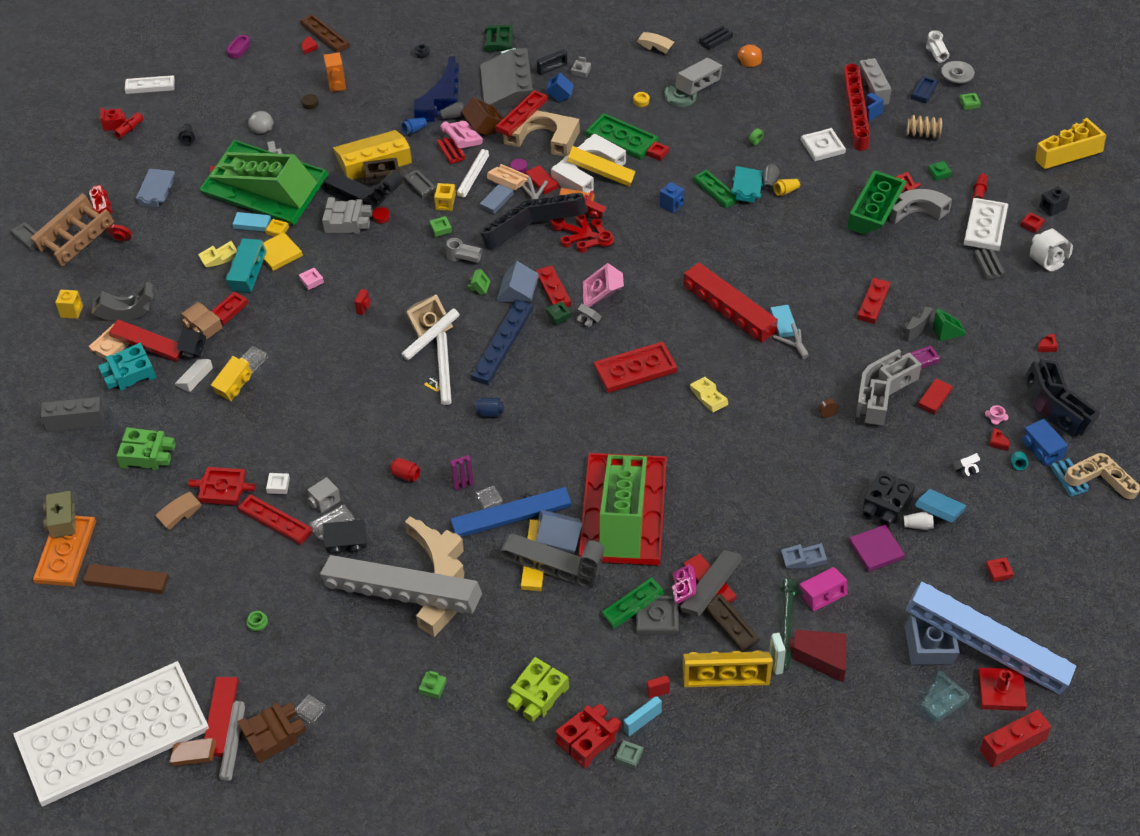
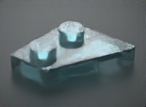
(944, 698)

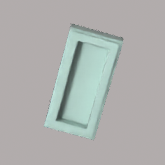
(777, 653)

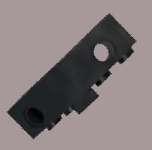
(1056, 401)

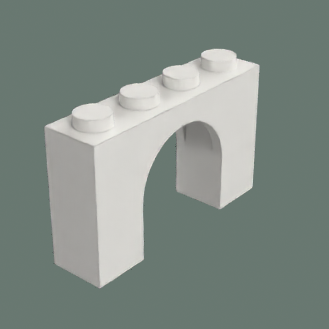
(570, 177)

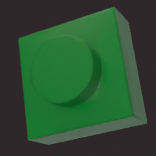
(939, 170)

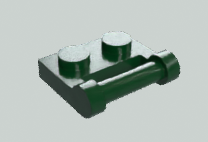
(503, 40)

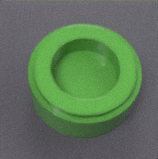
(756, 136)

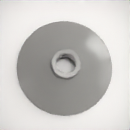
(958, 72)

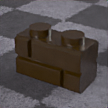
(377, 170)

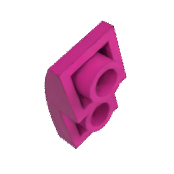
(684, 583)

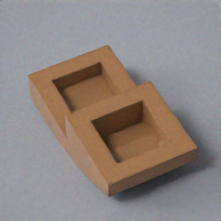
(182, 506)

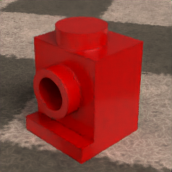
(112, 118)

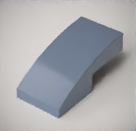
(798, 557)

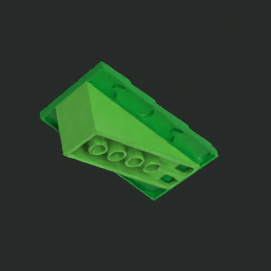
(264, 182)

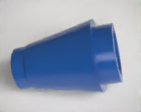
(413, 125)

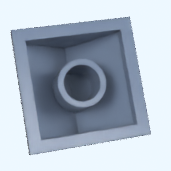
(518, 284)
(558, 531)

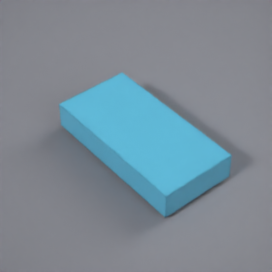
(251, 221)
(785, 319)
(642, 716)

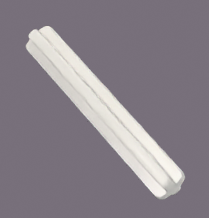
(472, 173)
(430, 334)

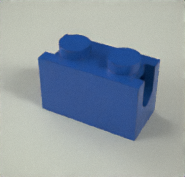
(1044, 442)

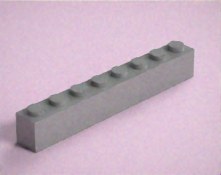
(401, 584)

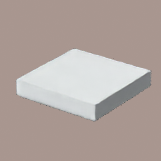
(823, 144)

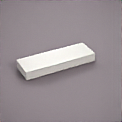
(149, 84)

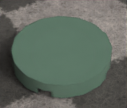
(677, 97)

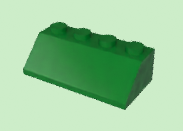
(875, 203)

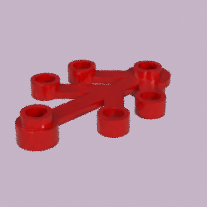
(601, 238)

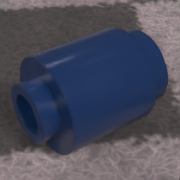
(489, 407)

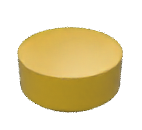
(641, 99)

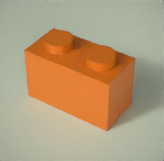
(335, 72)

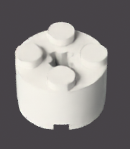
(1050, 249)

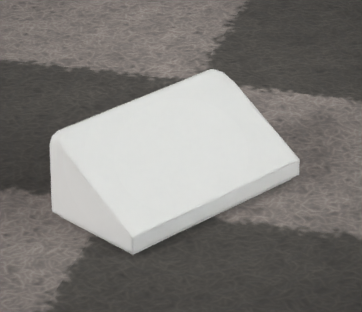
(194, 374)

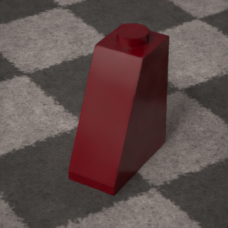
(821, 651)

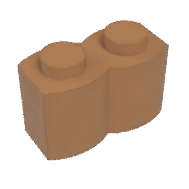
(201, 320)

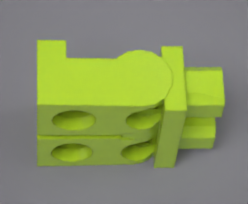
(537, 689)

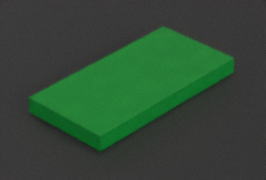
(622, 134)

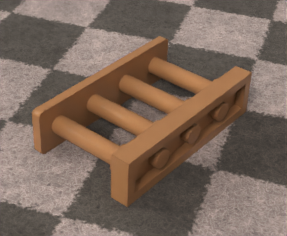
(63, 221)

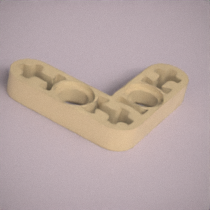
(1125, 485)

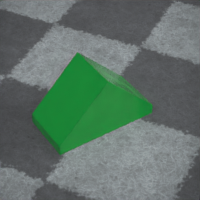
(947, 326)

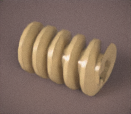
(925, 126)

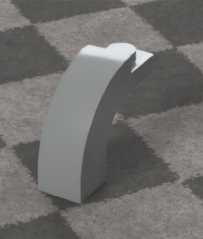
(923, 201)

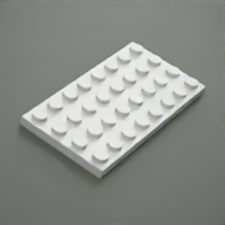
(110, 733)

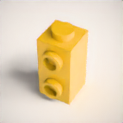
(232, 378)

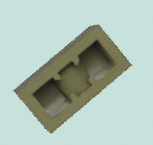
(60, 514)

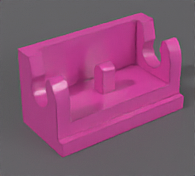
(824, 588)

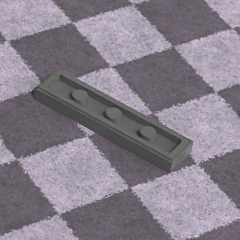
(711, 583)

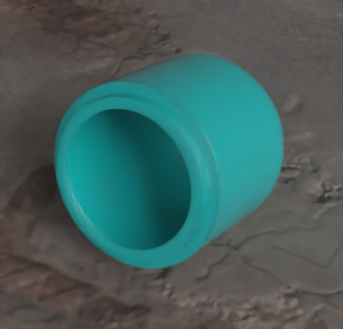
(1019, 456)

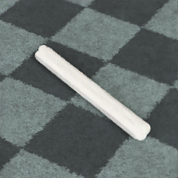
(443, 369)

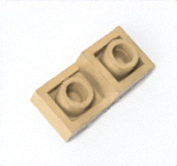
(649, 40)

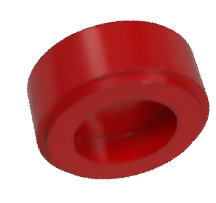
(381, 215)

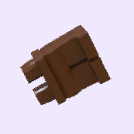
(271, 730)

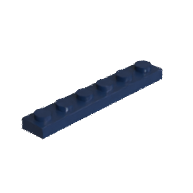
(502, 342)

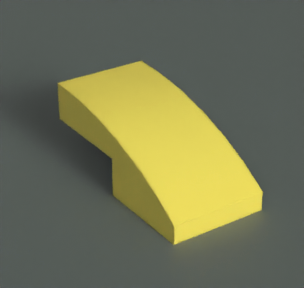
(219, 256)
(708, 395)

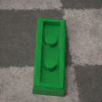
(715, 188)
(632, 602)

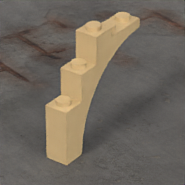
(443, 553)

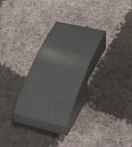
(917, 324)

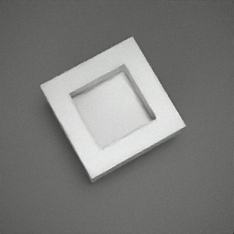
(278, 483)

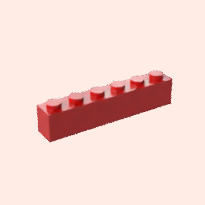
(730, 302)

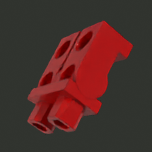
(587, 734)

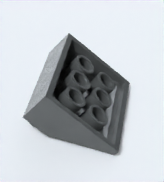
(506, 79)

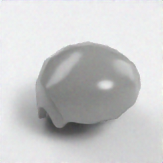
(260, 122)

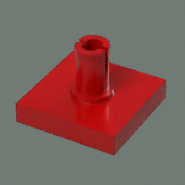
(1001, 689)

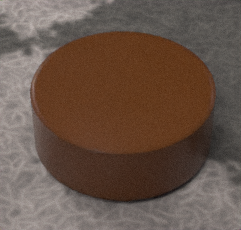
(828, 408)

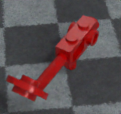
(100, 203)

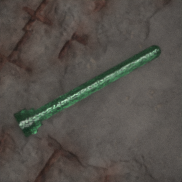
(789, 589)

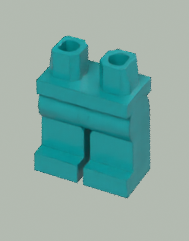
(127, 367)

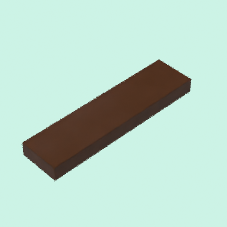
(324, 33)
(126, 578)

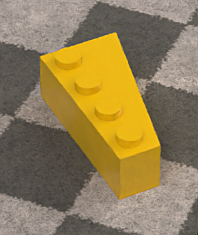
(1071, 144)

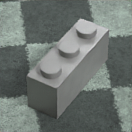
(698, 76)

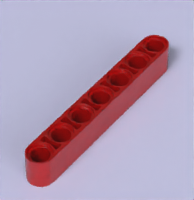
(856, 107)

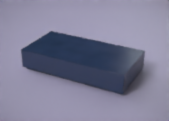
(924, 89)

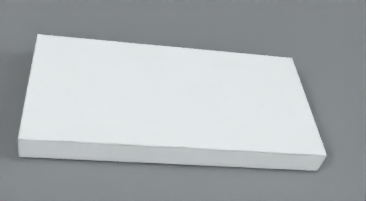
(986, 224)

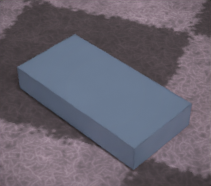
(496, 199)

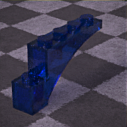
(441, 95)

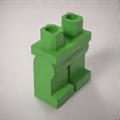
(145, 449)

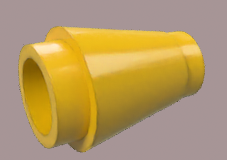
(785, 186)

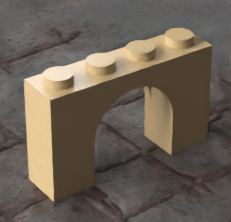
(564, 127)

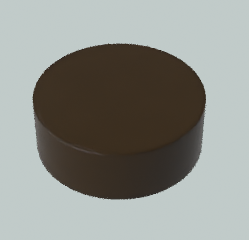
(310, 101)

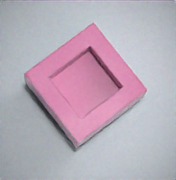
(311, 278)

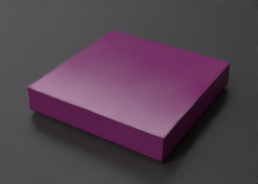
(876, 548)

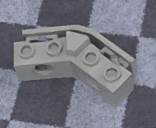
(892, 374)

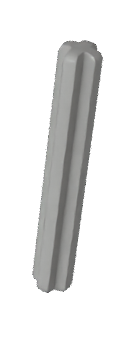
(232, 741)

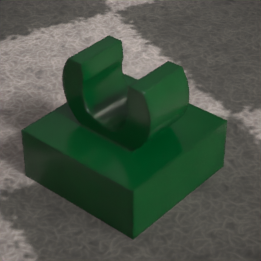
(558, 313)

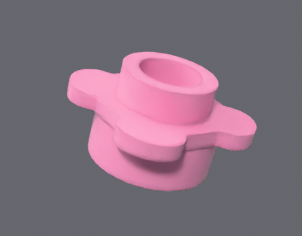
(996, 414)

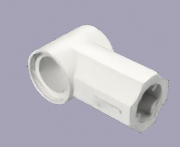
(936, 46)

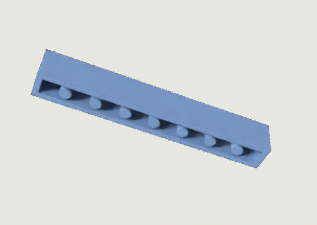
(991, 638)

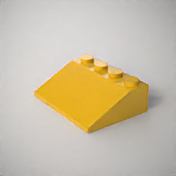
(377, 147)

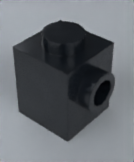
(1054, 201)

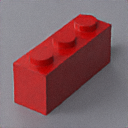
(1015, 738)

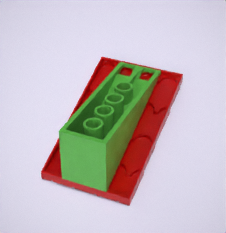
(625, 507)

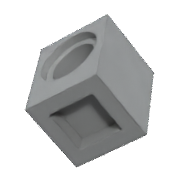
(323, 495)

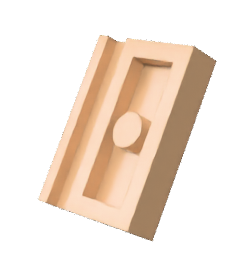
(507, 176)
(107, 345)

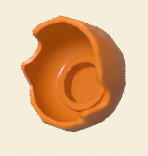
(749, 55)

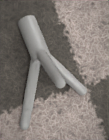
(532, 194)
(798, 344)

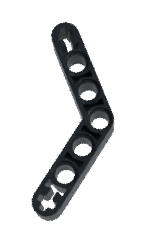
(348, 189)
(529, 212)

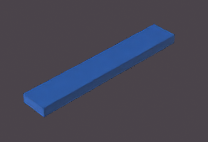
(510, 512)

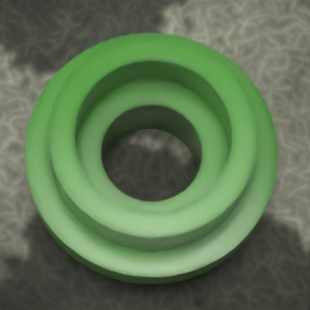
(254, 617)

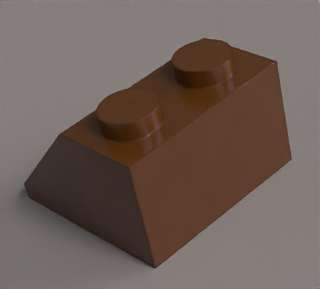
(481, 116)

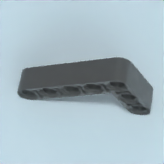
(555, 562)

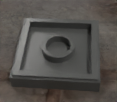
(659, 617)

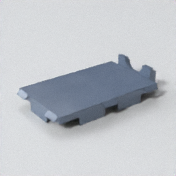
(155, 187)

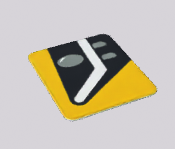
(433, 383)

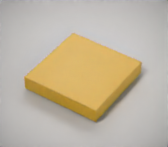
(280, 251)

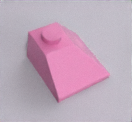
(601, 285)

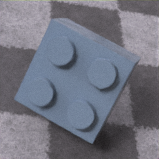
(929, 644)

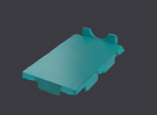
(747, 184)

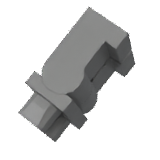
(346, 216)

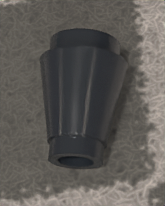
(186, 134)

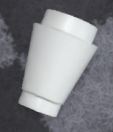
(920, 520)

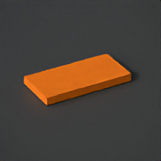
(64, 555)

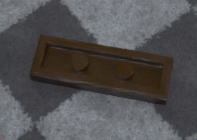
(732, 623)

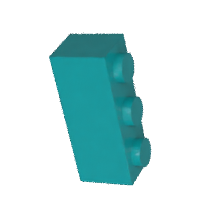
(246, 265)

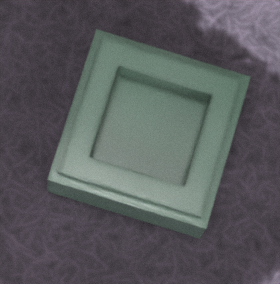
(629, 754)

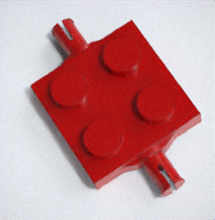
(222, 485)

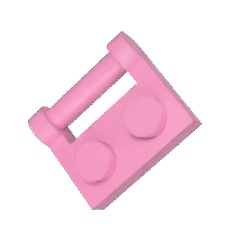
(462, 134)

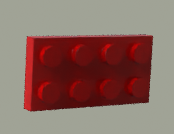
(635, 367)

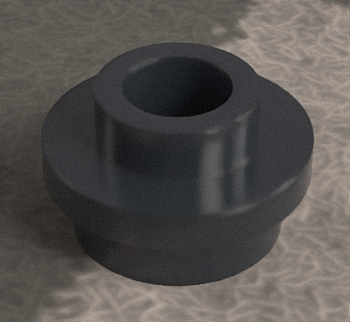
(422, 51)

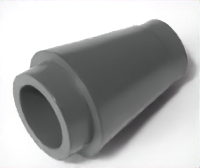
(453, 111)
(770, 176)

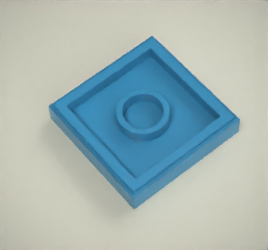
(940, 505)

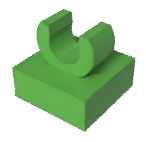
(479, 282)
(432, 685)

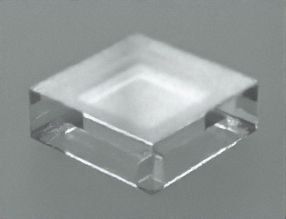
(489, 497)
(310, 708)

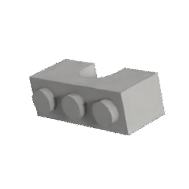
(873, 77)

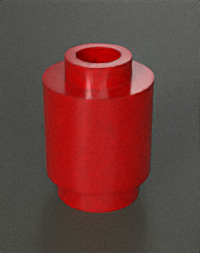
(405, 469)

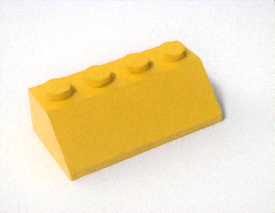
(727, 669)

